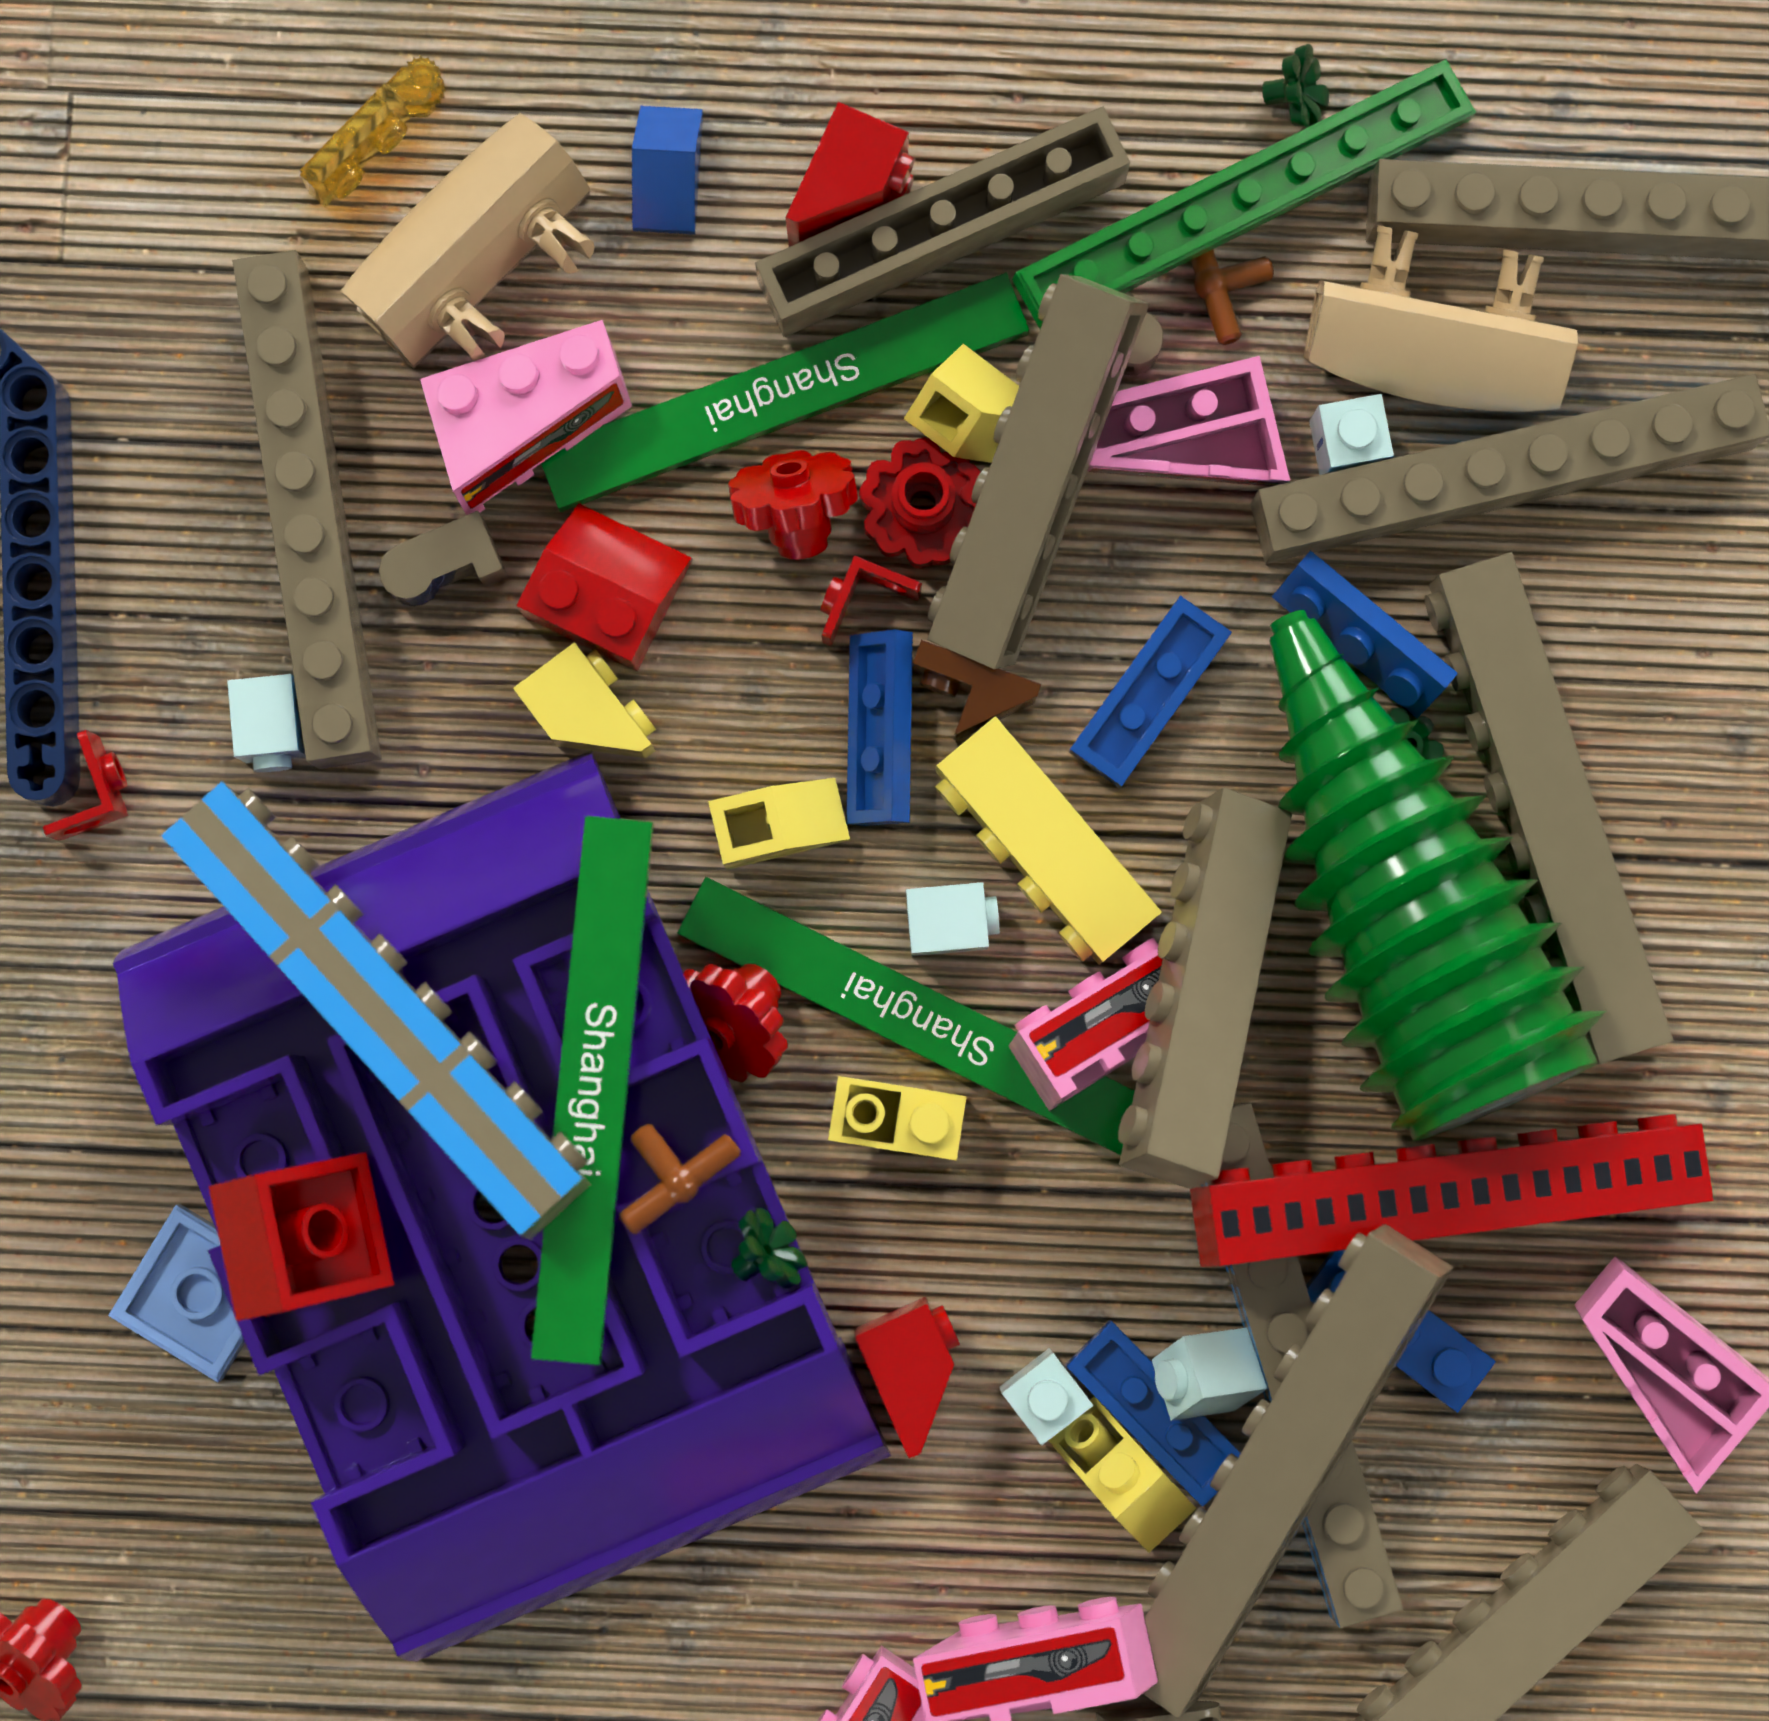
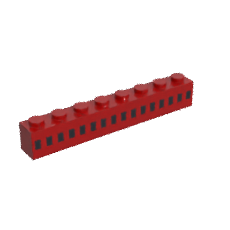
(1451, 1194)

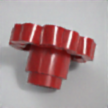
(892, 485)
(794, 499)
(741, 1017)
(35, 1658)

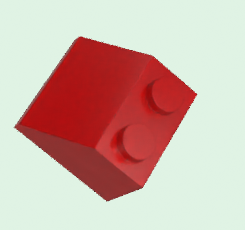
(851, 172)
(604, 586)
(301, 1236)
(910, 1366)

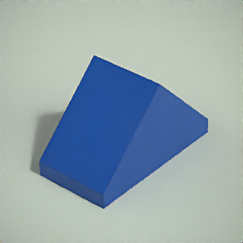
(666, 169)

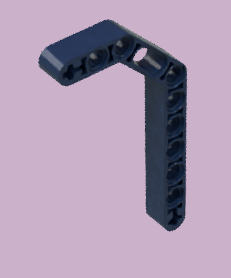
(23, 559)

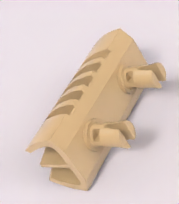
(468, 239)
(1441, 349)

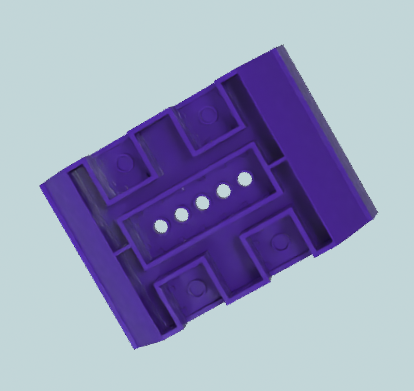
(444, 1452)

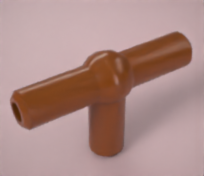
(1214, 284)
(678, 1181)

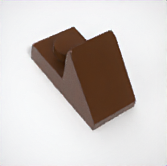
(991, 690)

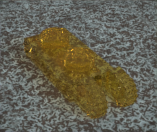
(373, 129)

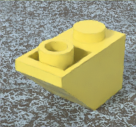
(963, 405)
(579, 709)
(778, 821)
(897, 1118)
(1122, 1476)

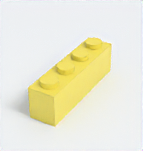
(1046, 841)

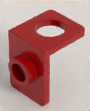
(841, 591)
(108, 780)

